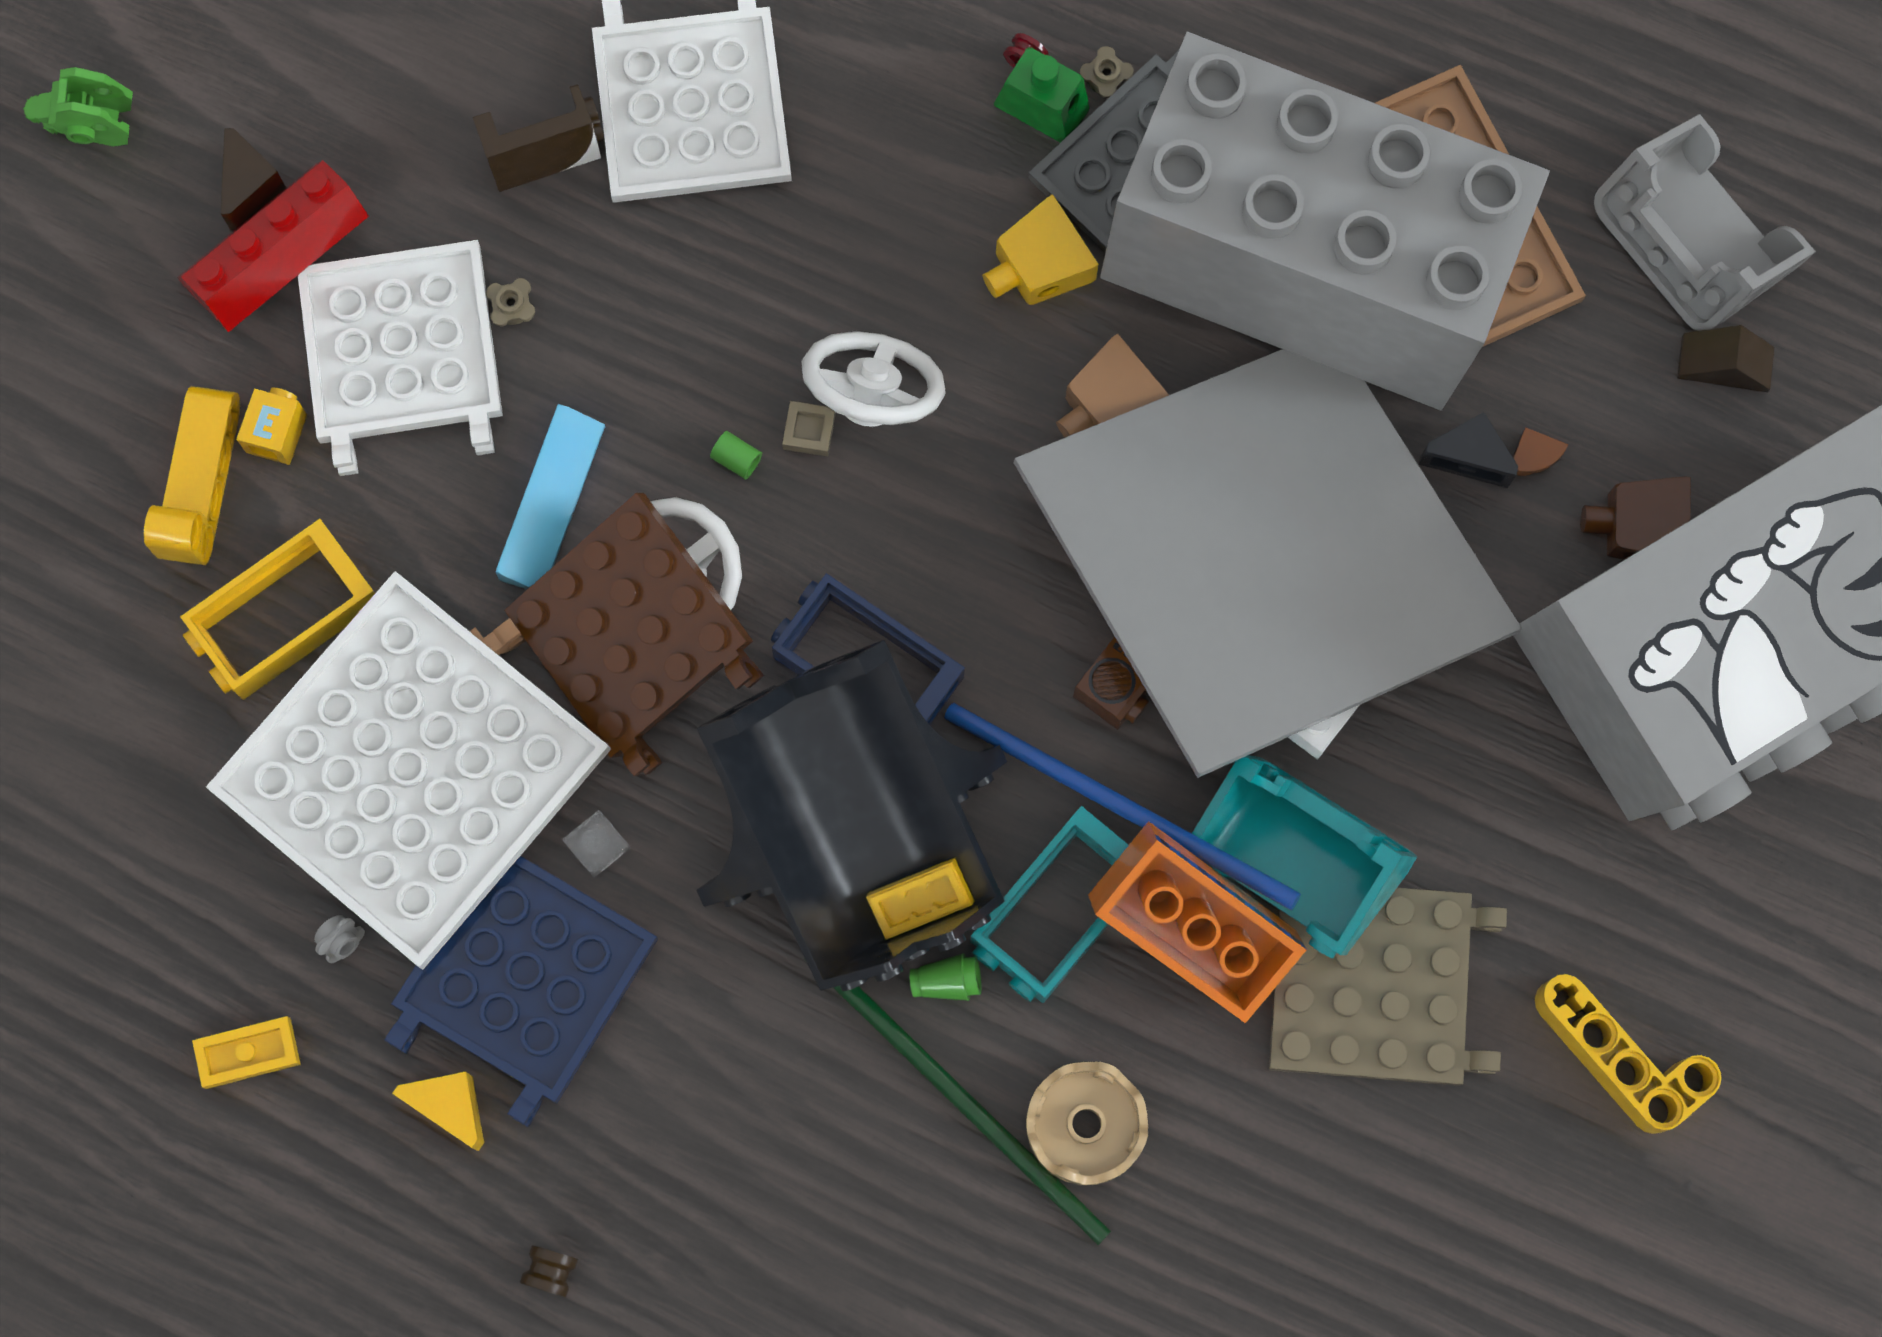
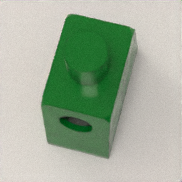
(1041, 94)

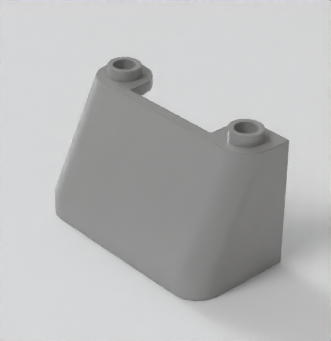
(1691, 230)

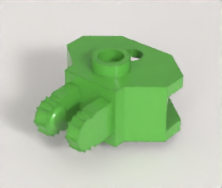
(83, 108)

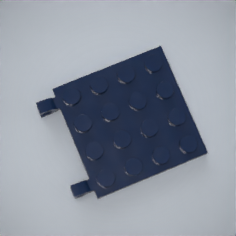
(526, 982)

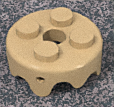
(1092, 1088)

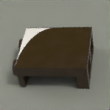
(543, 146)

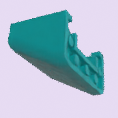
(1309, 845)

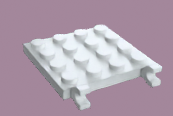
(690, 102)
(399, 346)

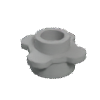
(338, 938)

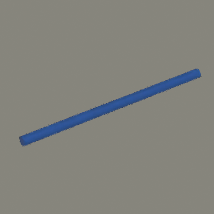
(1121, 805)

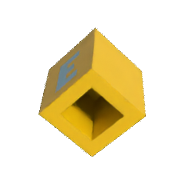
(272, 425)

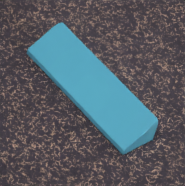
(550, 497)

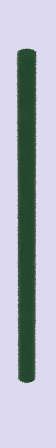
(976, 1113)

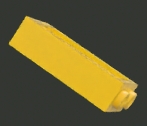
(255, 580)

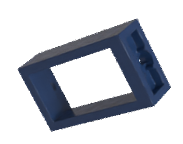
(813, 602)

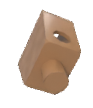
(1108, 387)

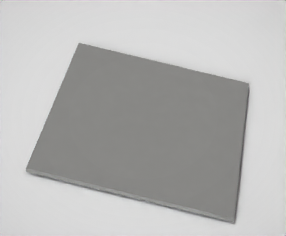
(1264, 553)

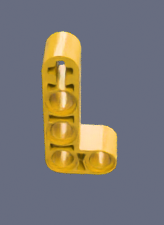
(197, 478)
(1619, 1046)

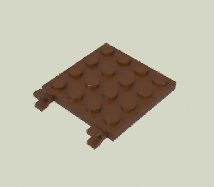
(631, 629)

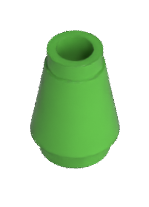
(947, 979)

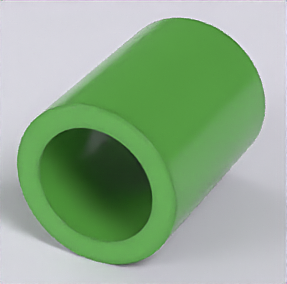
(736, 455)

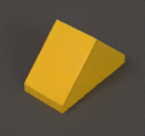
(448, 1103)

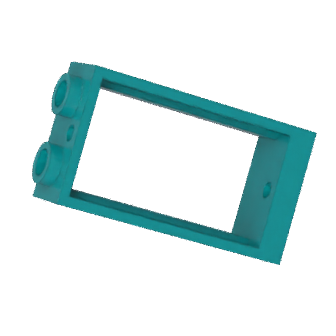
(1104, 843)

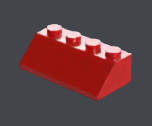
(274, 245)

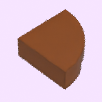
(1537, 452)

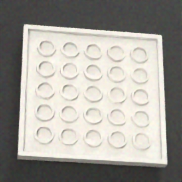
(408, 769)

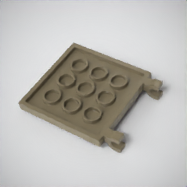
(1389, 1003)

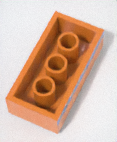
(1196, 922)

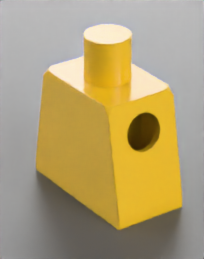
(1041, 256)

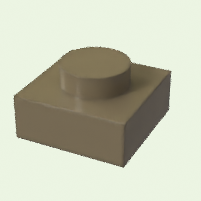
(808, 428)

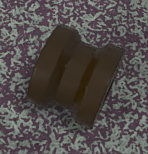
(549, 1271)

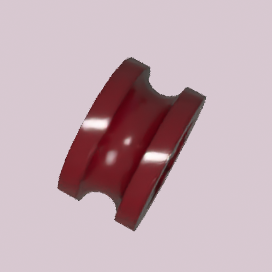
(1020, 43)

